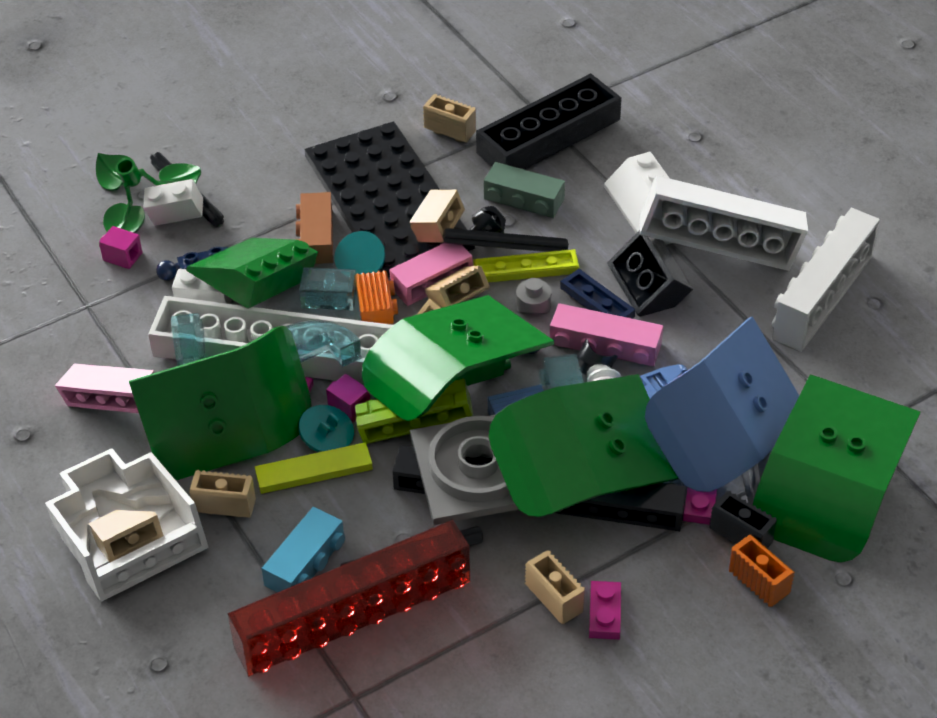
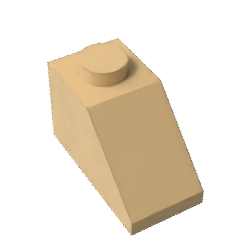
(125, 532)

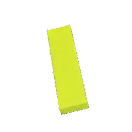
(528, 265)
(313, 468)

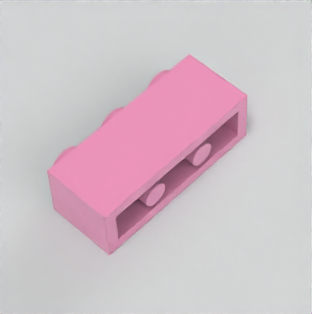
(426, 269)

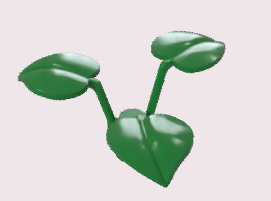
(120, 170)

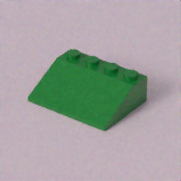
(256, 268)

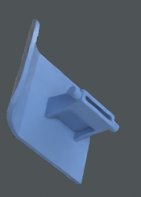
(723, 411)

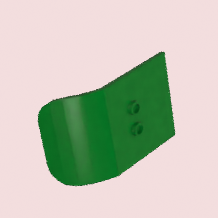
(433, 349)
(224, 405)
(577, 444)
(833, 468)

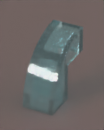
(320, 336)
(188, 338)

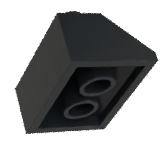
(649, 275)

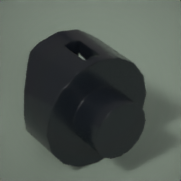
(484, 222)
(591, 358)

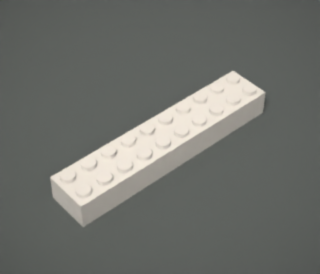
(235, 325)

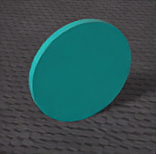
(360, 252)
(325, 428)

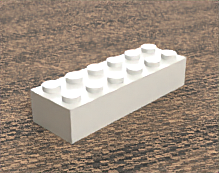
(723, 223)
(824, 279)

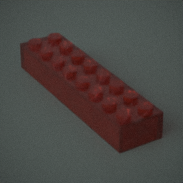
(350, 597)

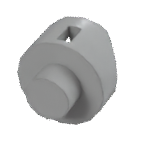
(533, 296)

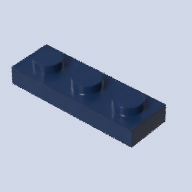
(594, 295)

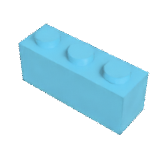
(304, 551)

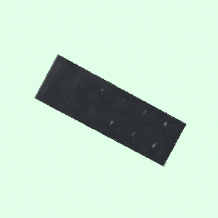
(549, 124)

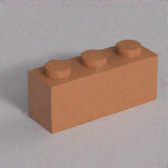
(316, 224)

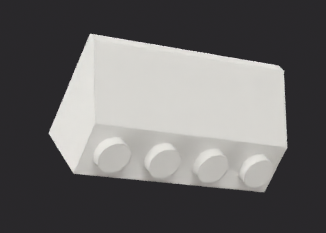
(631, 186)

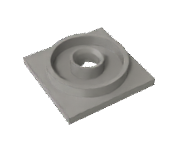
(450, 483)

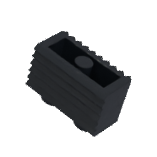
(738, 519)

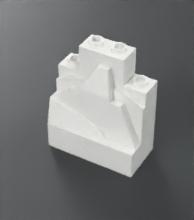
(110, 485)

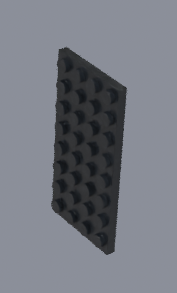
(377, 187)

